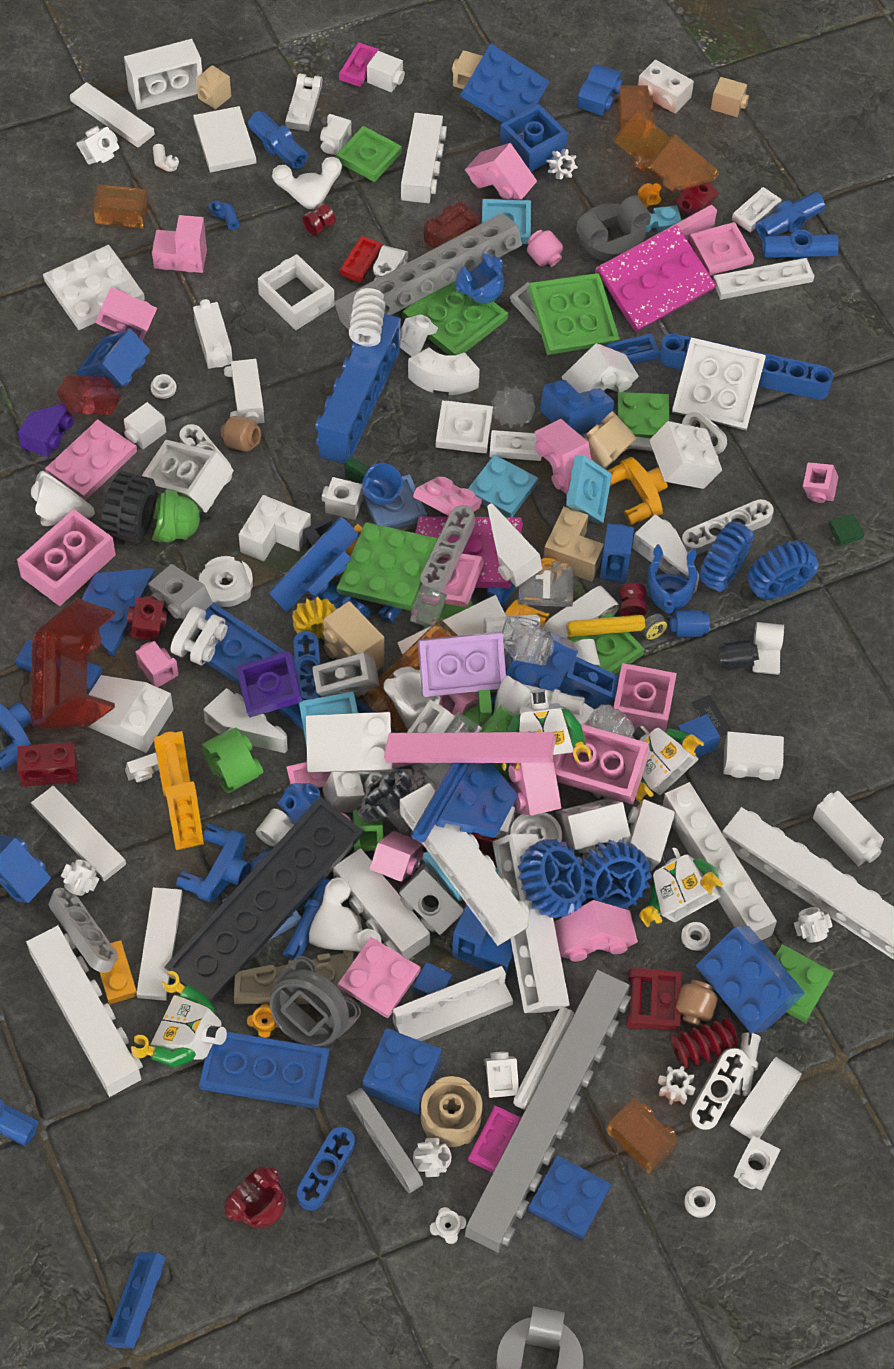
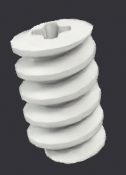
(367, 317)

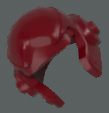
(257, 1199)

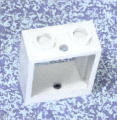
(306, 309)

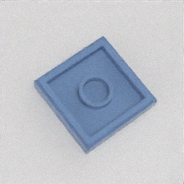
(401, 512)

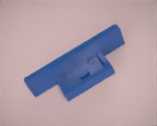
(316, 566)

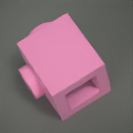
(820, 482)

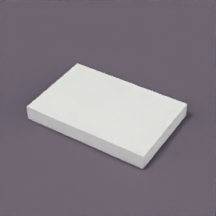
(224, 139)

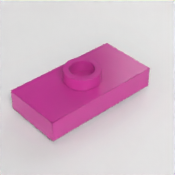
(494, 1139)

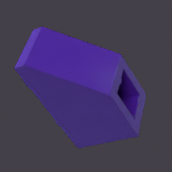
(45, 429)

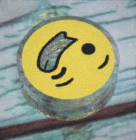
(654, 627)

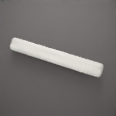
(543, 1058)

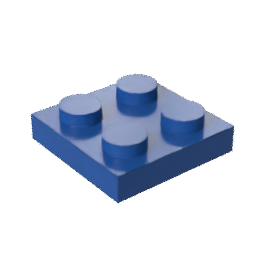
(569, 1197)

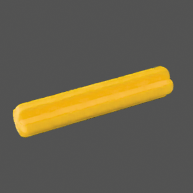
(605, 625)

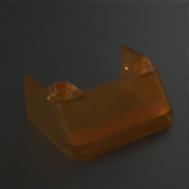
(664, 155)

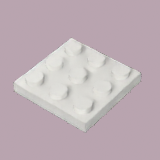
(86, 282)
(719, 383)

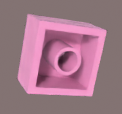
(645, 696)

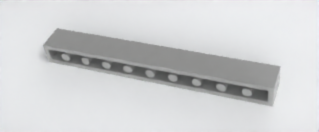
(547, 1112)

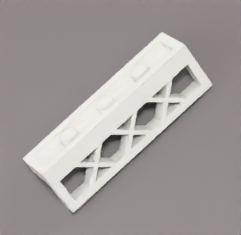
(453, 1006)

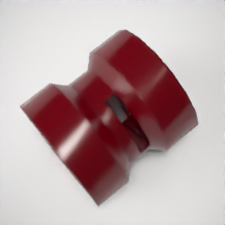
(318, 219)
(633, 599)

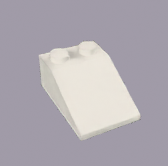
(190, 472)
(137, 713)
(347, 742)

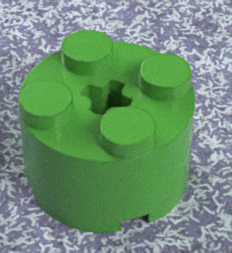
(231, 760)

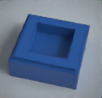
(431, 980)

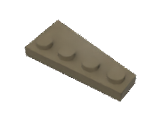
(256, 984)

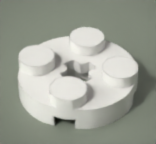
(228, 568)

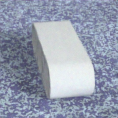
(590, 606)
(765, 1099)

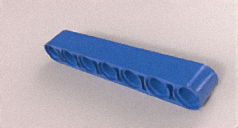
(777, 372)

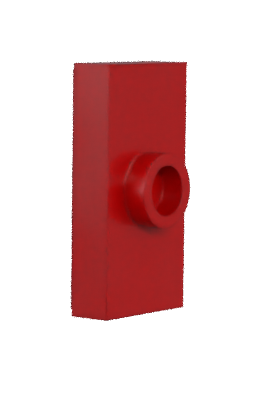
(361, 259)

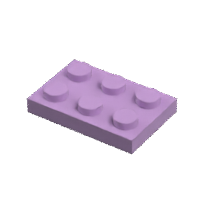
(461, 663)

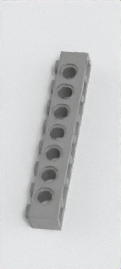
(438, 266)

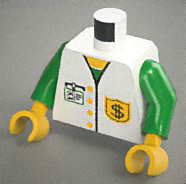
(550, 718)
(668, 758)
(681, 887)
(185, 1030)

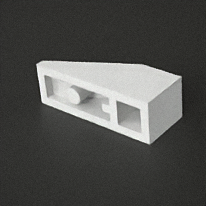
(661, 532)
(515, 555)

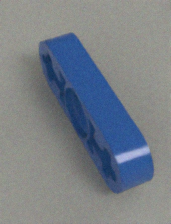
(301, 659)
(322, 1191)

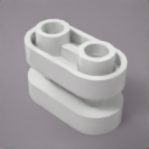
(204, 647)

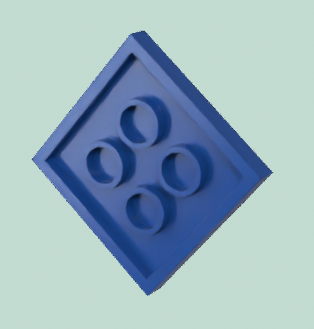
(503, 85)

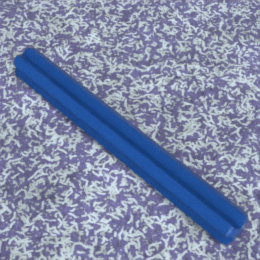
(438, 801)

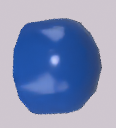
(382, 483)

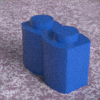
(599, 90)

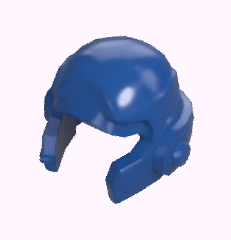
(484, 282)

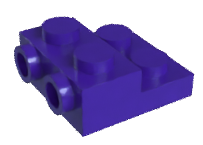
(269, 684)

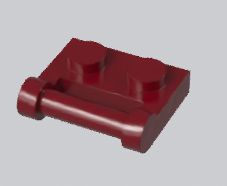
(663, 999)

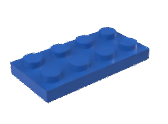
(266, 1070)

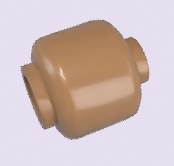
(241, 433)
(696, 1002)

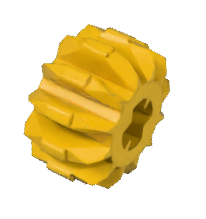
(311, 616)

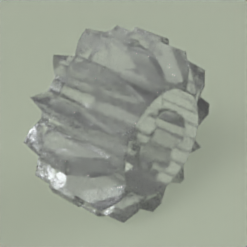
(513, 406)
(611, 720)

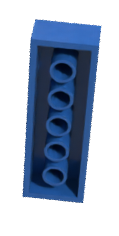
(357, 393)

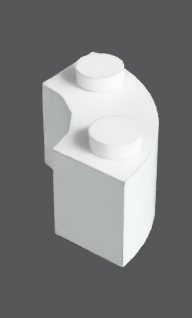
(443, 373)

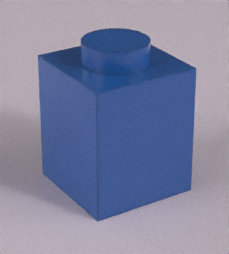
(705, 731)

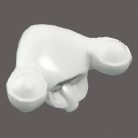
(308, 188)
(336, 925)

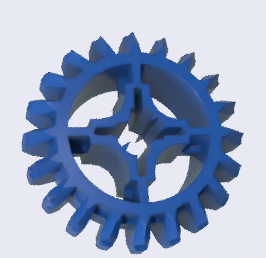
(726, 556)
(782, 570)
(626, 865)
(553, 878)

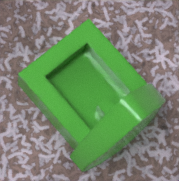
(481, 713)

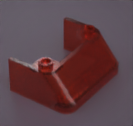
(60, 667)

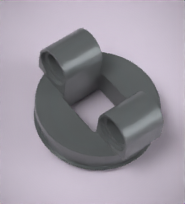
(629, 216)
(337, 1010)

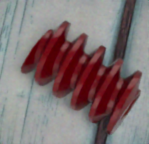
(703, 1042)

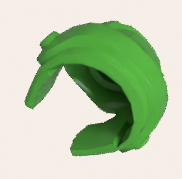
(175, 517)

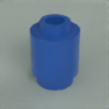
(689, 623)

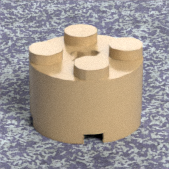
(609, 440)
(459, 1096)

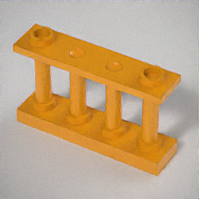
(178, 790)

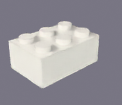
(163, 74)

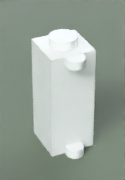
(212, 334)
(246, 389)
(848, 828)

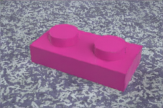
(356, 66)

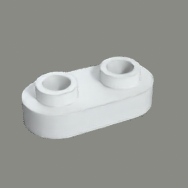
(705, 423)

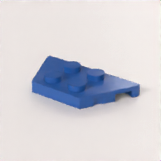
(117, 592)
(479, 801)

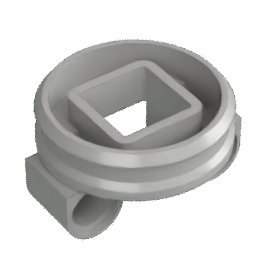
(543, 1330)

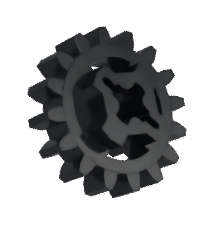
(384, 796)

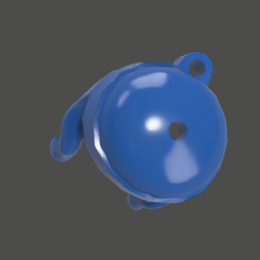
(671, 591)

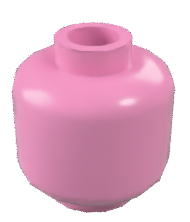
(544, 248)

